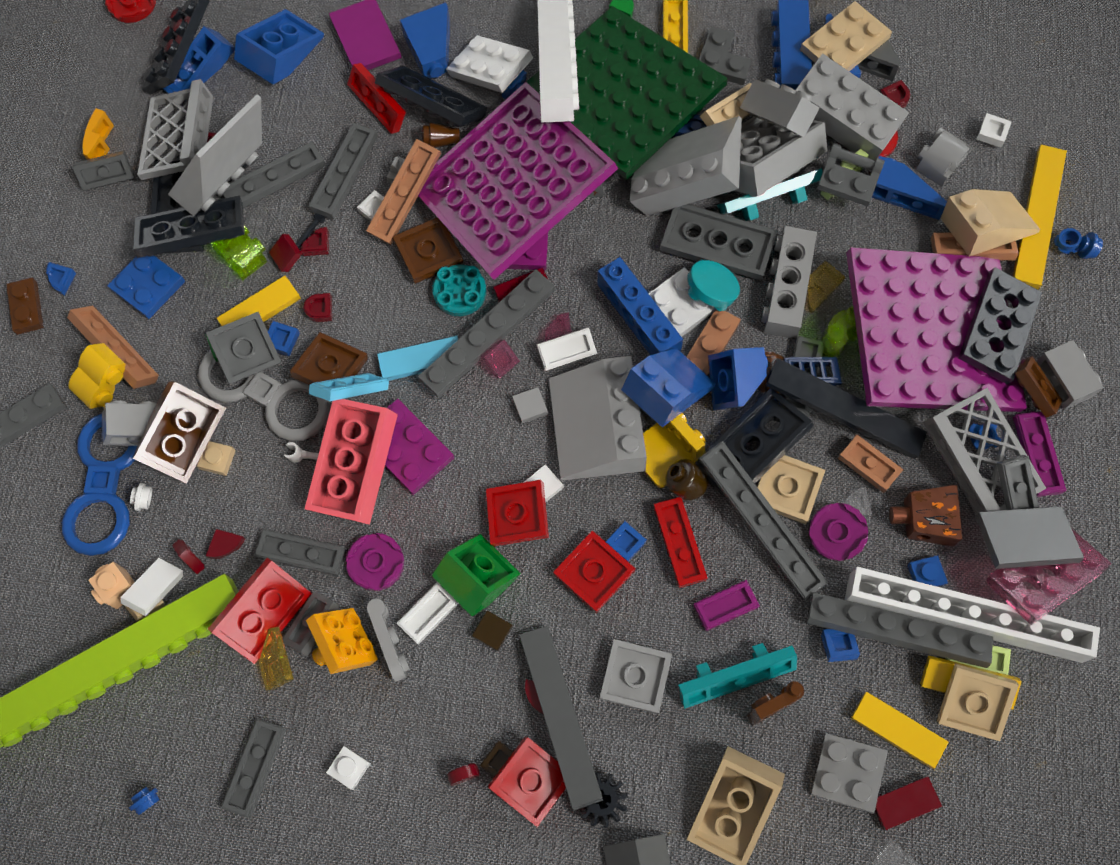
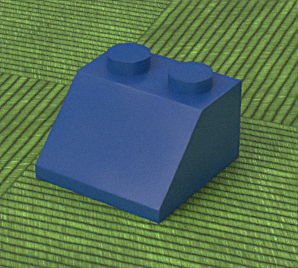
(736, 375)

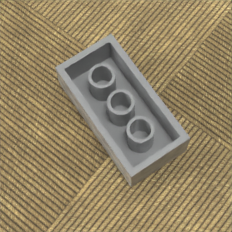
(851, 108)

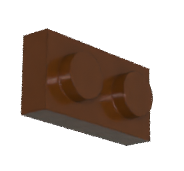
(24, 306)
(1038, 386)

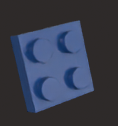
(146, 284)

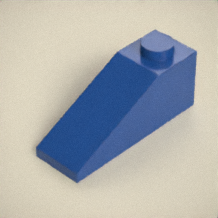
(204, 58)
(905, 189)

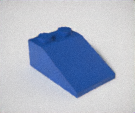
(276, 45)
(666, 385)

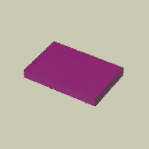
(365, 34)

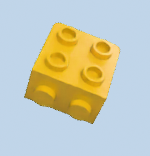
(669, 445)

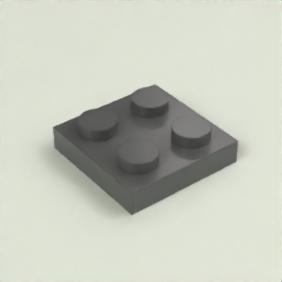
(243, 348)

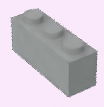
(780, 106)

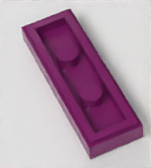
(1038, 445)

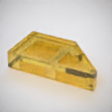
(822, 284)
(274, 661)

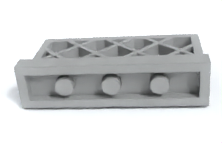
(193, 129)
(960, 461)

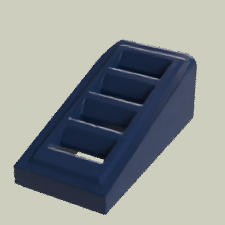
(821, 362)

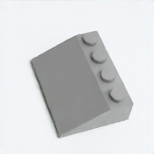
(774, 153)
(220, 160)
(689, 168)
(596, 421)

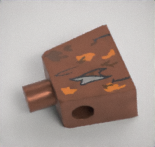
(930, 515)

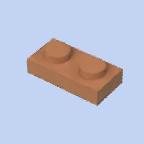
(870, 463)

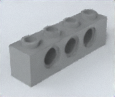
(801, 245)

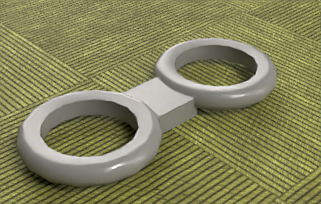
(268, 394)

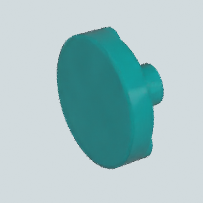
(712, 284)
(459, 290)

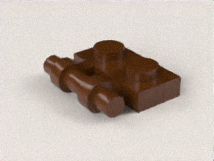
(769, 705)

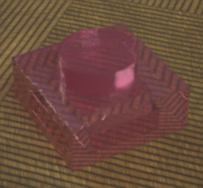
(500, 358)

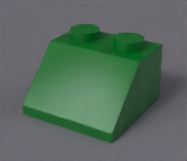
(475, 574)

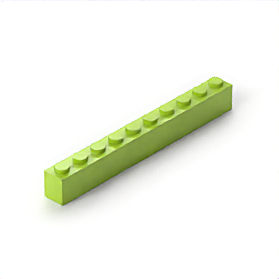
(113, 660)

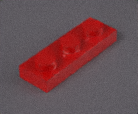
(375, 98)
(680, 542)

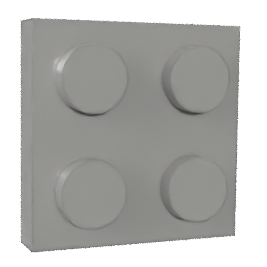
(636, 676)
(849, 773)

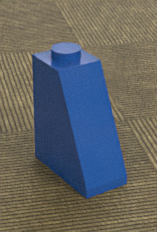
(429, 39)

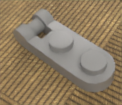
(387, 639)

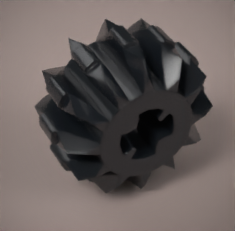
(607, 791)

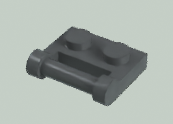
(847, 182)

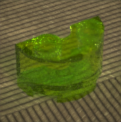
(241, 253)
(839, 332)

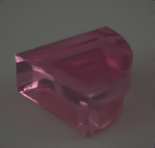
(558, 327)

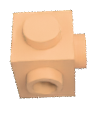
(110, 584)

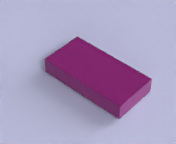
(726, 605)

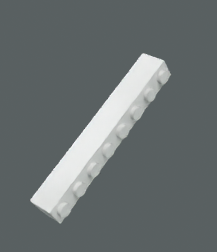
(557, 61)
(1048, 635)

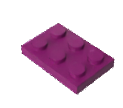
(414, 450)

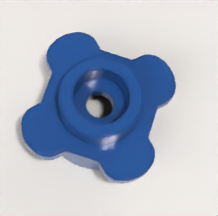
(977, 429)

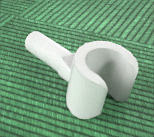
(299, 453)

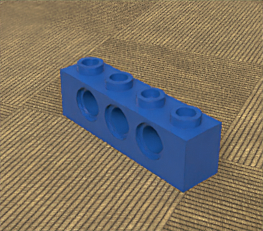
(638, 308)

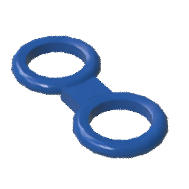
(99, 487)

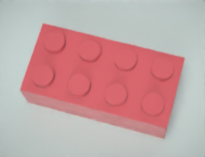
(351, 460)

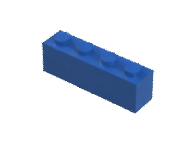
(791, 30)

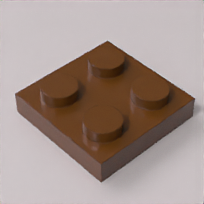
(427, 249)
(328, 360)

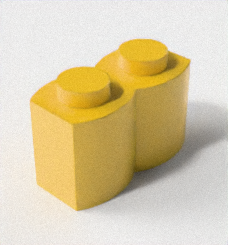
(96, 375)

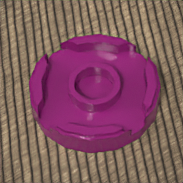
(838, 531)
(375, 562)

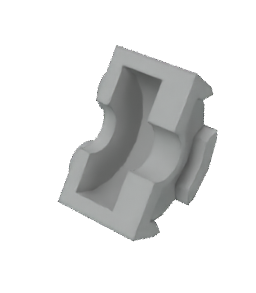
(942, 157)

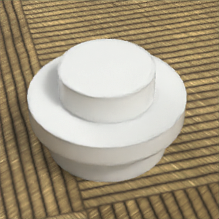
(141, 497)

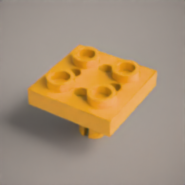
(340, 641)

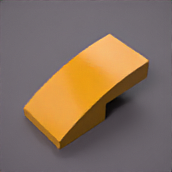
(95, 135)

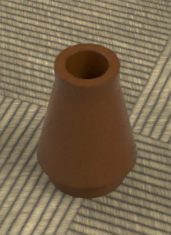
(439, 135)

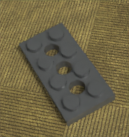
(731, 229)

